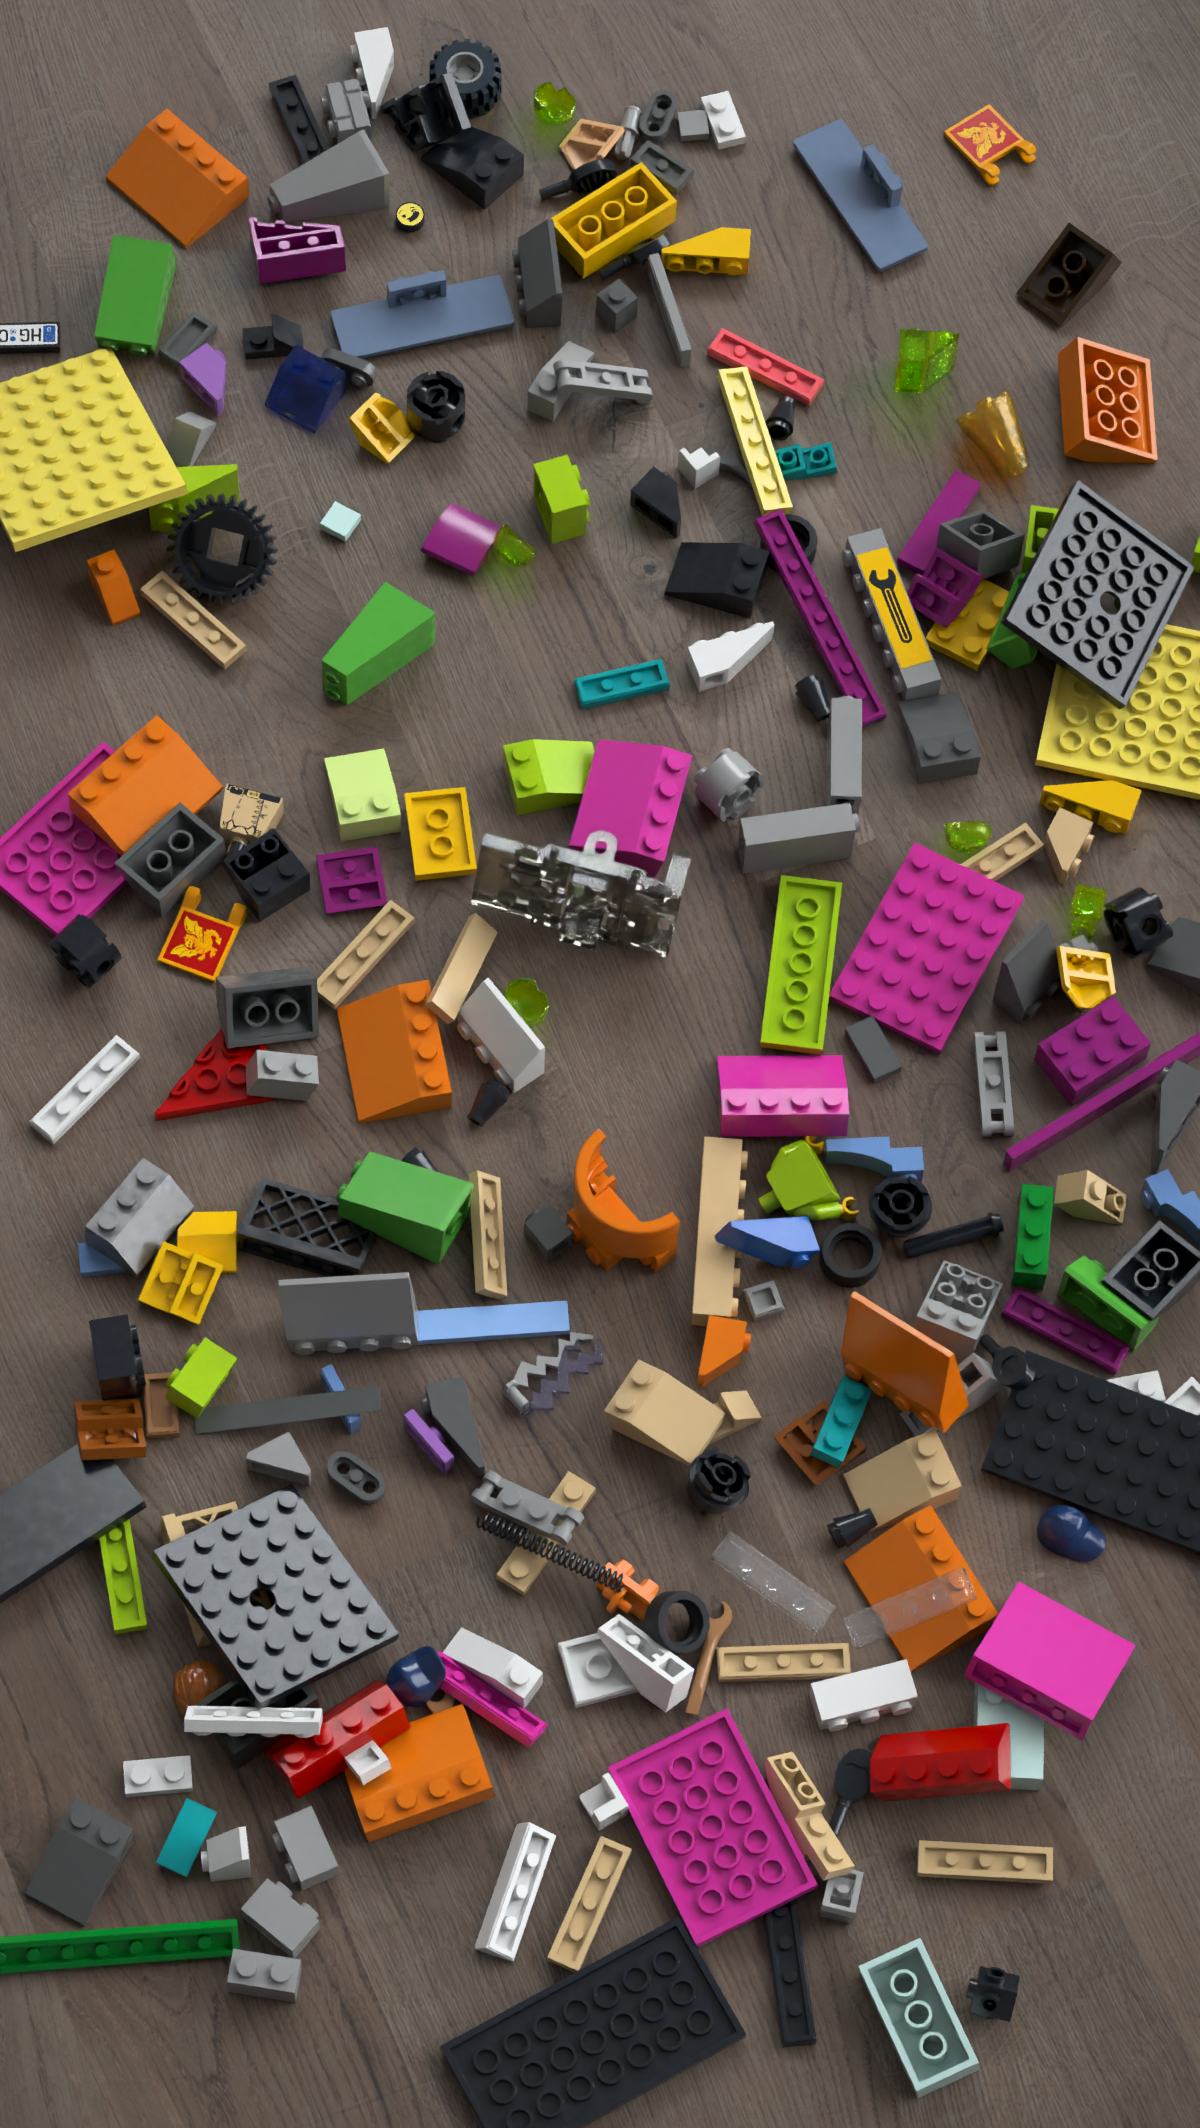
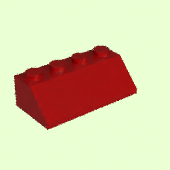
(363, 1717)
(941, 1763)

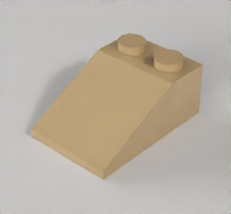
(663, 1413)
(904, 1480)

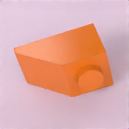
(112, 587)
(722, 1347)

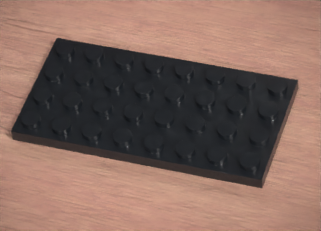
(1102, 1451)
(596, 2036)

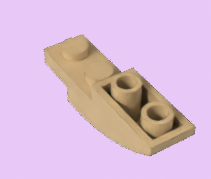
(802, 1810)

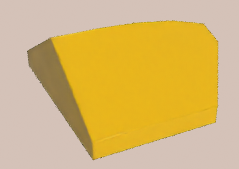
(381, 427)
(1085, 976)
(212, 1237)

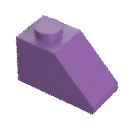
(206, 375)

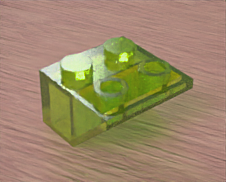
(923, 358)

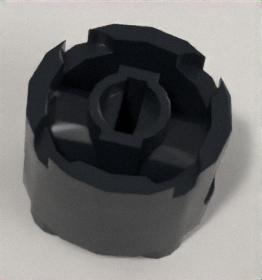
(436, 406)
(1137, 922)
(85, 949)

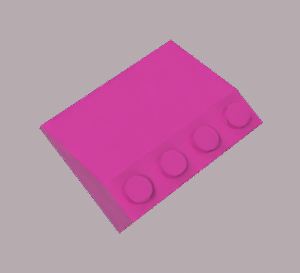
(635, 797)
(782, 1096)

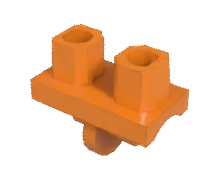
(633, 1597)

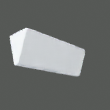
(515, 1891)

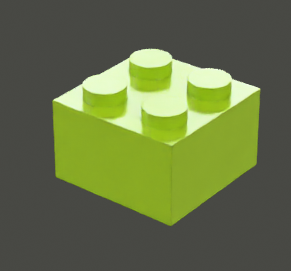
(560, 498)

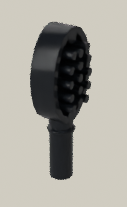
(583, 179)
(637, 254)
(1010, 1364)
(850, 1784)

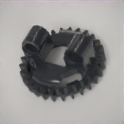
(196, 540)

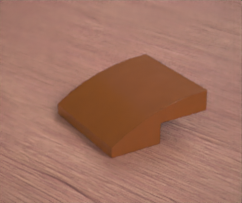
(109, 1429)
(799, 1439)

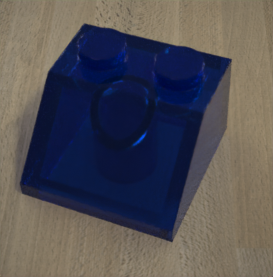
(306, 389)

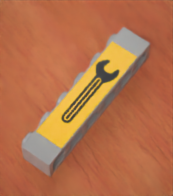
(892, 615)

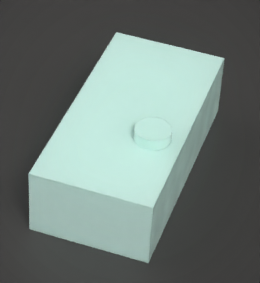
(1025, 1736)
(919, 2018)

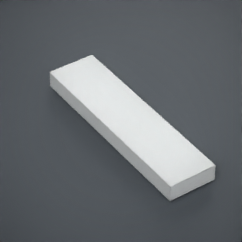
(84, 1089)

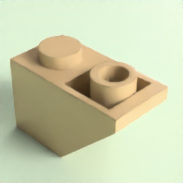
(1065, 842)
(1089, 1197)

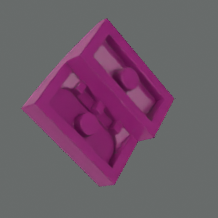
(461, 539)
(943, 588)
(351, 880)

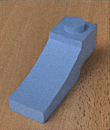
(876, 1155)
(1166, 1199)

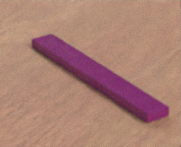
(818, 614)
(1099, 1104)

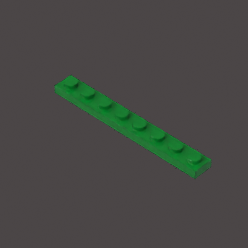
(118, 1946)

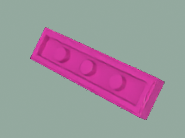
(490, 1703)

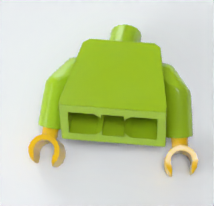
(803, 1184)

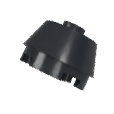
(900, 1206)
(718, 1482)

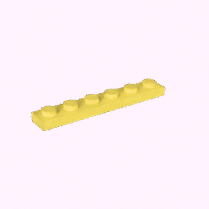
(754, 440)

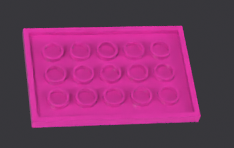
(56, 861)
(926, 947)
(712, 1827)

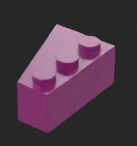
(295, 251)

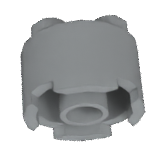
(728, 785)

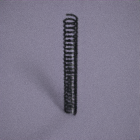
(555, 1550)

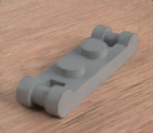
(603, 380)
(993, 1083)
(527, 1508)

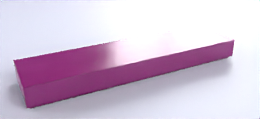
(949, 504)
(1065, 1331)

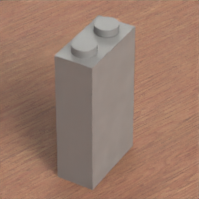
(844, 752)
(797, 837)

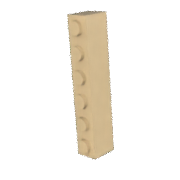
(717, 1206)

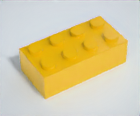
(613, 219)

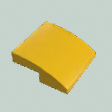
(180, 1283)

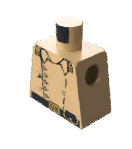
(247, 816)

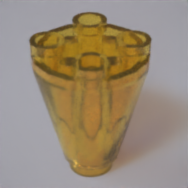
(997, 433)

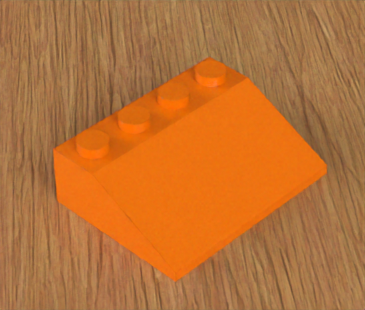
(178, 179)
(1106, 404)
(142, 786)
(394, 1053)
(902, 1364)
(907, 1557)
(431, 1775)

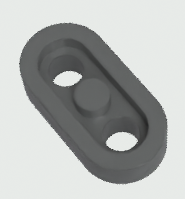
(656, 118)
(357, 370)
(357, 1478)

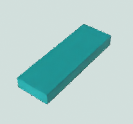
(621, 684)

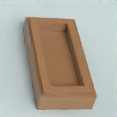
(160, 1413)

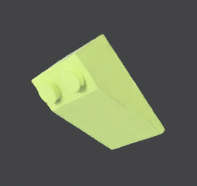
(363, 794)

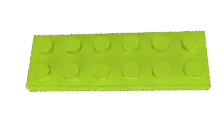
(801, 965)

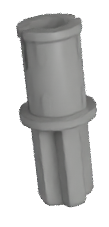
(630, 124)

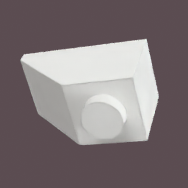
(227, 1856)

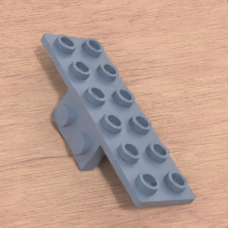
(862, 193)
(422, 313)

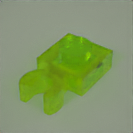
(1087, 907)

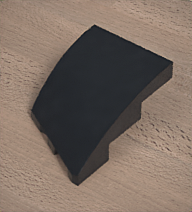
(429, 113)

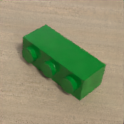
(1032, 1236)

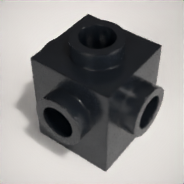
(993, 1993)

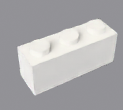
(863, 1695)

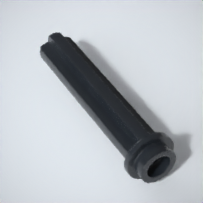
(954, 1235)

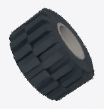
(474, 72)

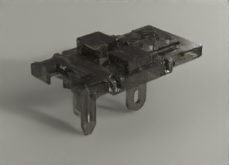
(528, 880)

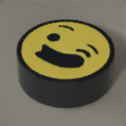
(410, 217)

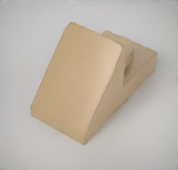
(739, 1411)

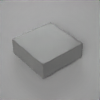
(693, 125)
(763, 1300)

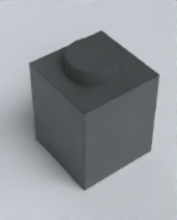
(616, 305)
(547, 1233)

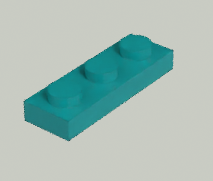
(841, 1422)

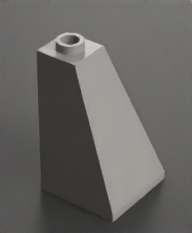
(334, 183)

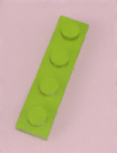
(123, 1580)

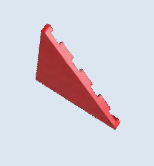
(212, 1082)

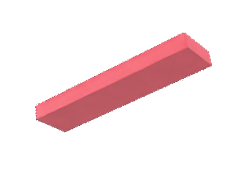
(766, 367)

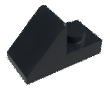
(272, 340)

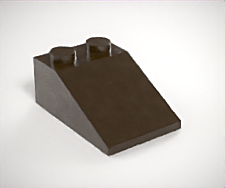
(1069, 275)

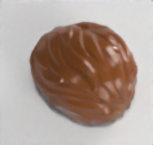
(195, 1683)

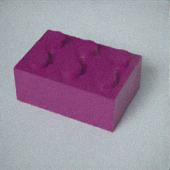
(1092, 1051)

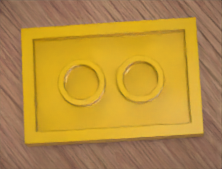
(972, 629)
(440, 833)

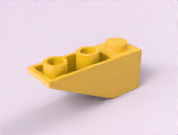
(715, 252)
(1101, 802)

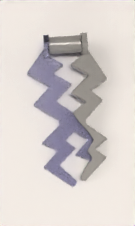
(563, 1365)

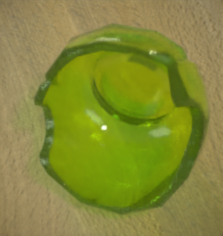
(553, 105)
(512, 548)
(968, 835)
(527, 1000)

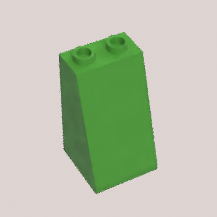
(135, 294)
(377, 644)
(406, 1204)

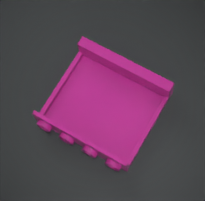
(1049, 1660)

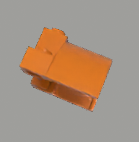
(607, 1224)

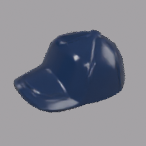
(1070, 1533)
(416, 1677)

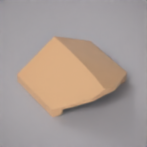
(589, 142)

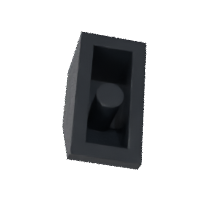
(658, 500)

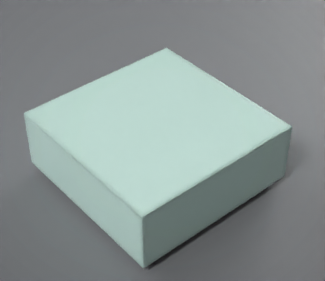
(340, 521)

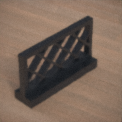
(295, 1250)

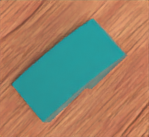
(807, 462)
(186, 1837)

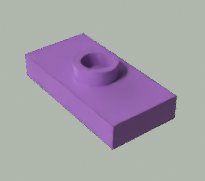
(429, 1440)

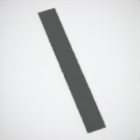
(289, 1409)

